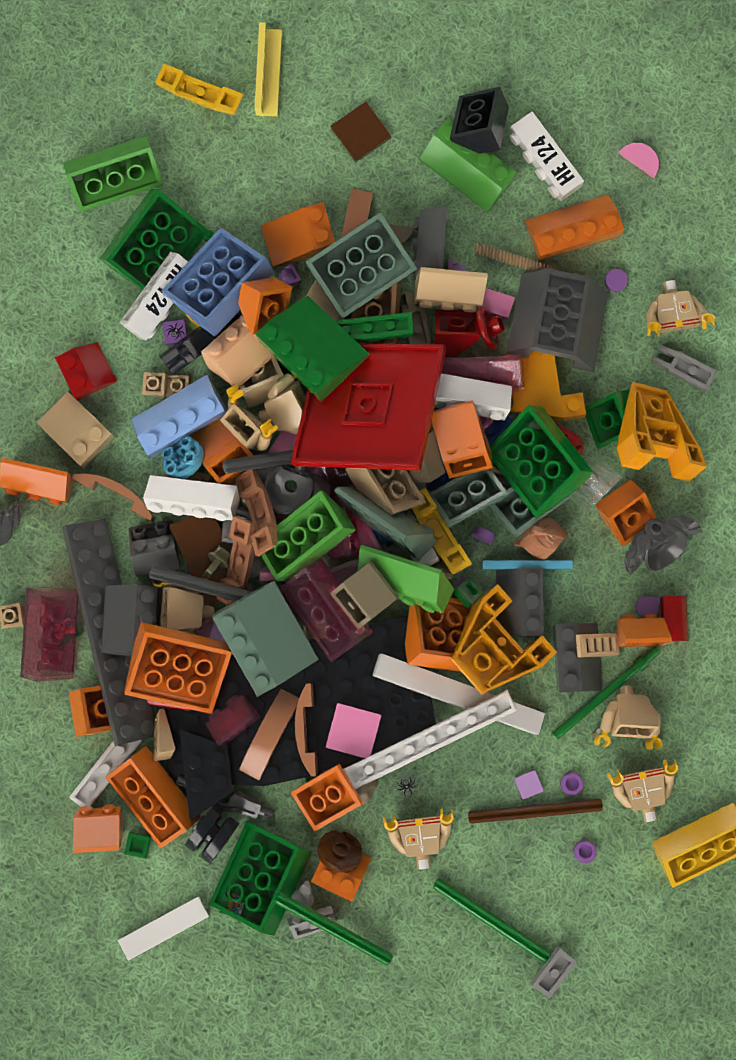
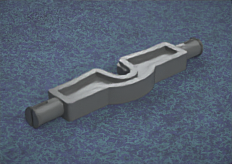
(239, 802)

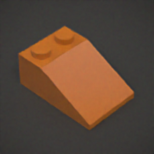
(298, 235)
(642, 631)
(326, 797)

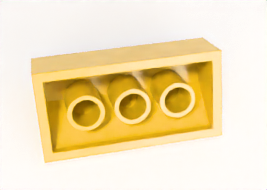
(698, 846)

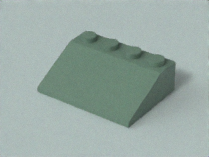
(360, 265)
(399, 528)
(265, 638)

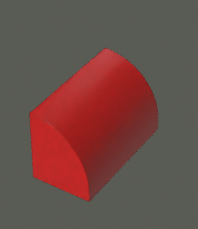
(674, 612)

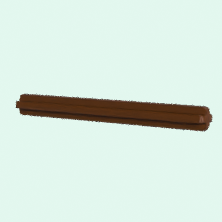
(534, 811)

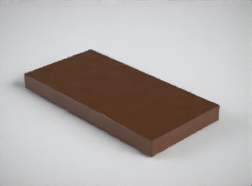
(195, 540)

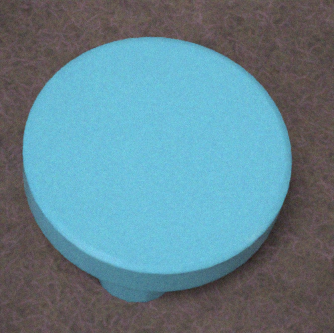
(183, 458)

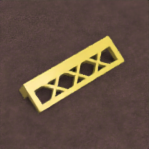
(268, 71)

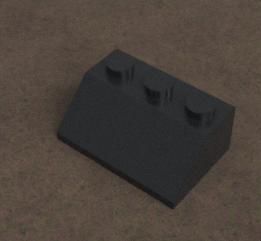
(480, 120)

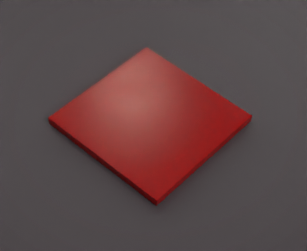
(376, 414)

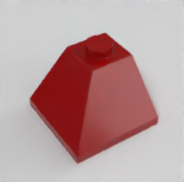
(455, 330)

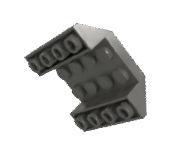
(558, 317)

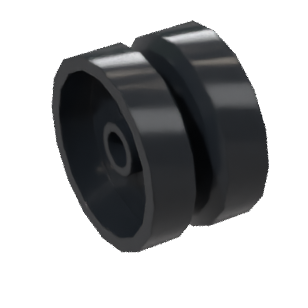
(211, 833)

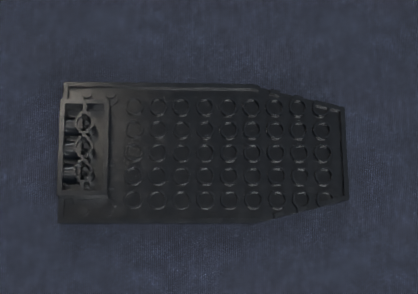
(342, 681)

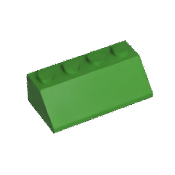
(113, 173)
(476, 175)
(307, 536)
(410, 580)

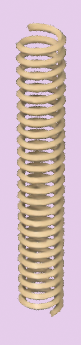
(508, 256)

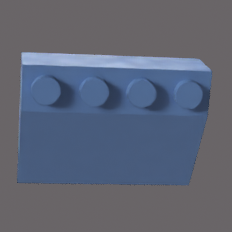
(213, 278)

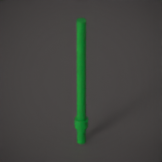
(640, 664)

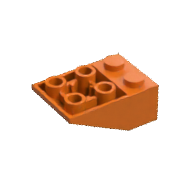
(461, 439)
(219, 446)

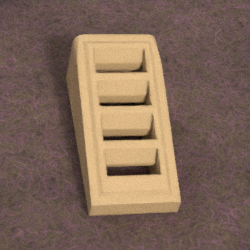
(598, 645)
(163, 740)

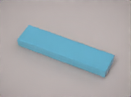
(512, 564)

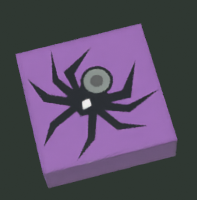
(174, 331)

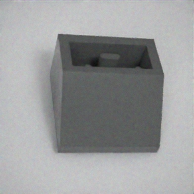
(153, 546)

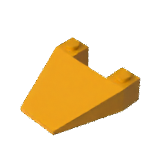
(543, 390)
(657, 429)
(488, 651)

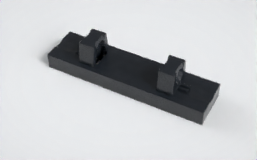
(179, 356)

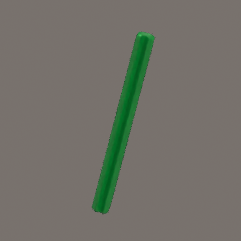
(491, 920)
(333, 928)

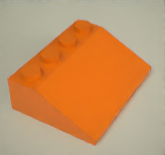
(434, 636)
(177, 668)

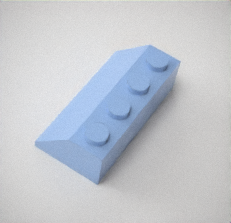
(179, 416)

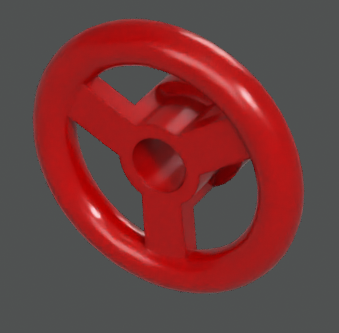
(490, 328)

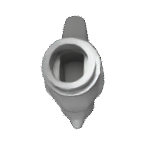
(304, 896)

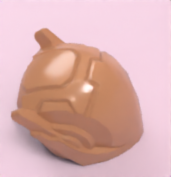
(542, 538)

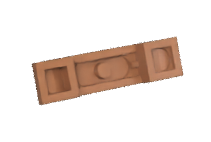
(357, 210)
(91, 482)
(260, 510)
(241, 555)
(269, 734)
(308, 758)

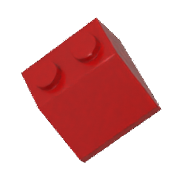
(85, 370)

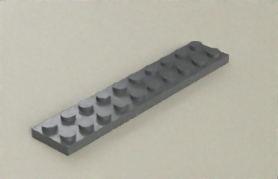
(93, 569)

